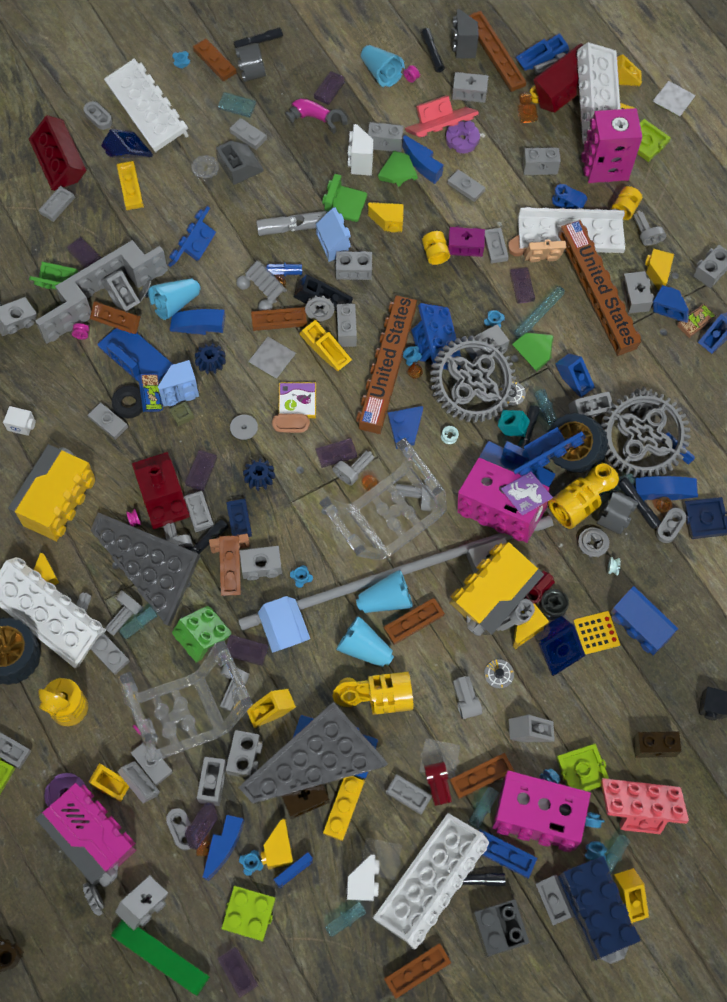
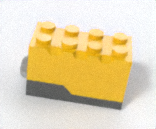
(52, 492)
(495, 589)

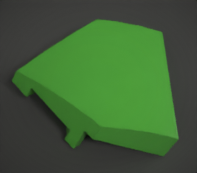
(398, 169)
(535, 348)

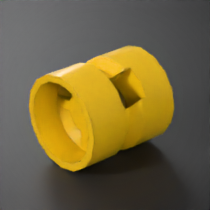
(628, 201)
(435, 247)

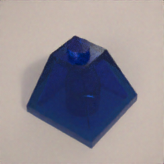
(124, 145)
(560, 645)

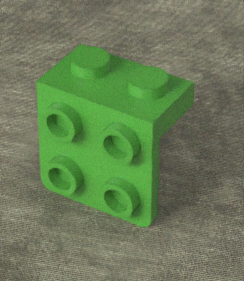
(346, 200)
(52, 275)
(200, 632)

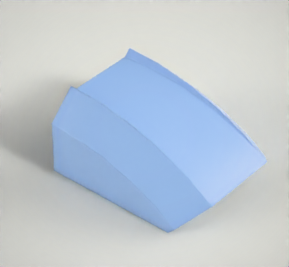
(283, 623)

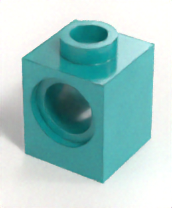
(513, 423)

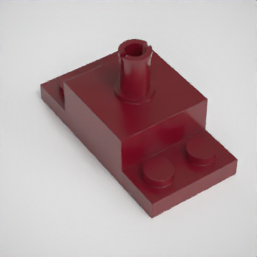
(160, 490)

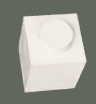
(19, 421)

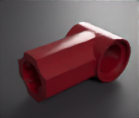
(541, 587)
(437, 778)

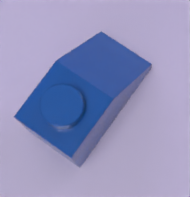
(671, 304)
(715, 335)
(575, 374)

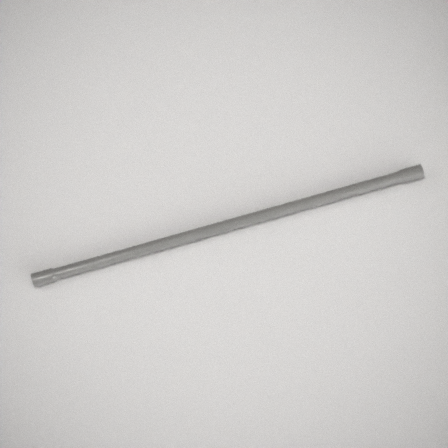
(254, 620)

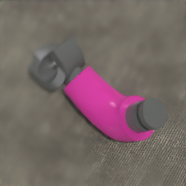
(305, 108)

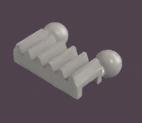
(265, 281)

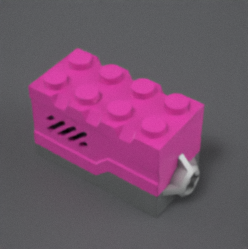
(87, 835)

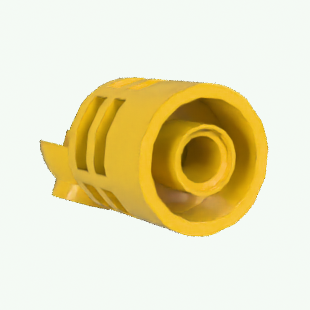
(582, 495)
(385, 692)
(63, 702)

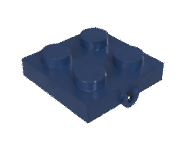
(706, 517)

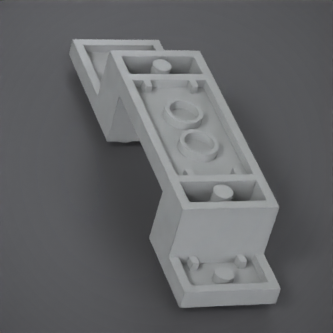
(82, 285)

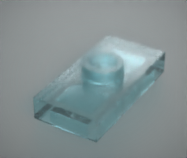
(237, 105)

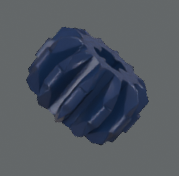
(205, 363)
(251, 474)

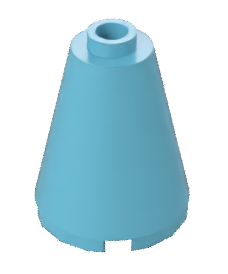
(383, 65)
(172, 296)
(386, 595)
(365, 644)

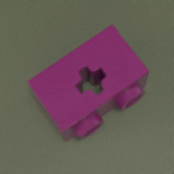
(466, 241)

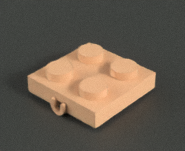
(539, 250)

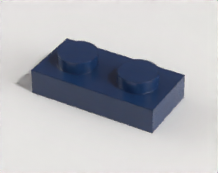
(239, 517)

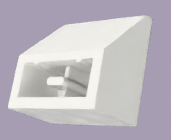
(360, 152)
(361, 881)

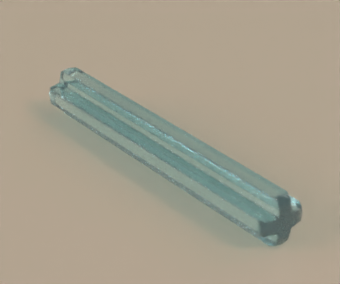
(539, 312)

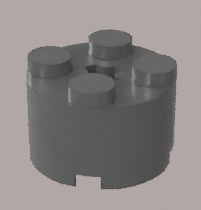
(250, 62)
(616, 512)

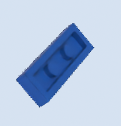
(509, 855)

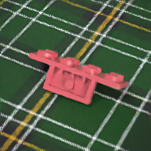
(438, 114)
(644, 805)

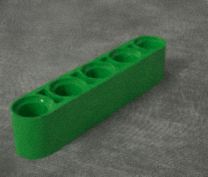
(161, 957)

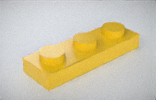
(130, 185)
(343, 807)

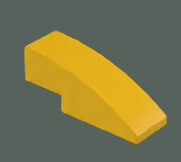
(325, 345)

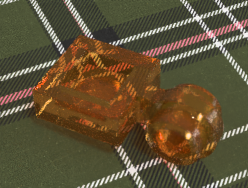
(527, 111)

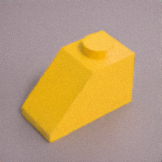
(627, 72)
(387, 216)
(659, 267)
(530, 628)
(271, 707)
(277, 848)
(632, 894)

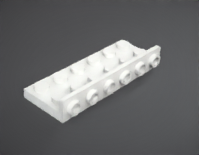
(597, 82)
(146, 105)
(603, 226)
(47, 612)
(431, 880)

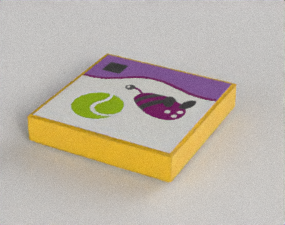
(298, 398)

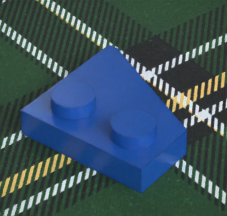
(405, 424)

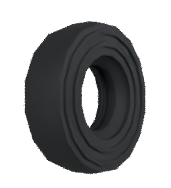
(120, 394)

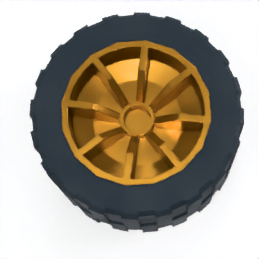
(590, 452)
(18, 651)

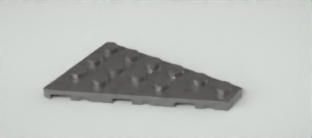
(152, 564)
(317, 755)

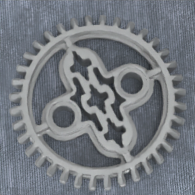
(480, 382)
(652, 439)

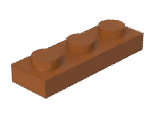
(214, 60)
(115, 317)
(279, 318)
(229, 565)
(413, 621)
(481, 776)
(417, 971)

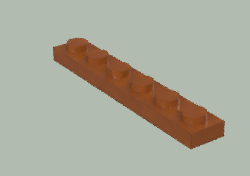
(498, 53)

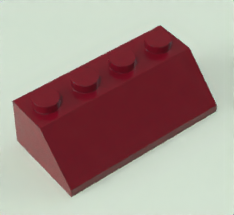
(559, 82)
(57, 153)

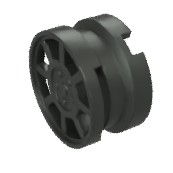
(554, 604)

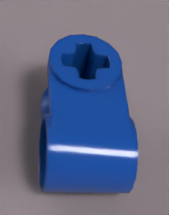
(569, 199)

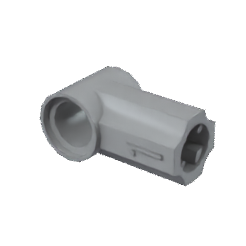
(467, 701)

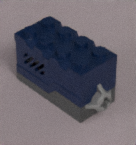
(599, 911)

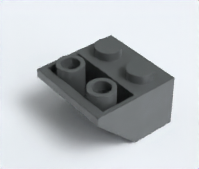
(465, 35)
(238, 161)
(500, 928)

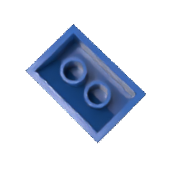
(643, 621)

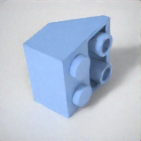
(333, 234)
(178, 384)

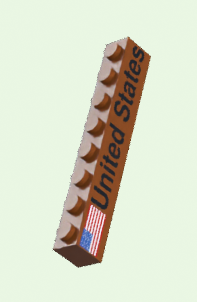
(599, 288)
(387, 366)

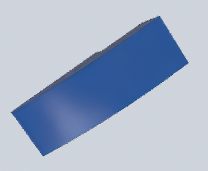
(543, 52)
(423, 159)
(198, 321)
(666, 486)
(223, 846)

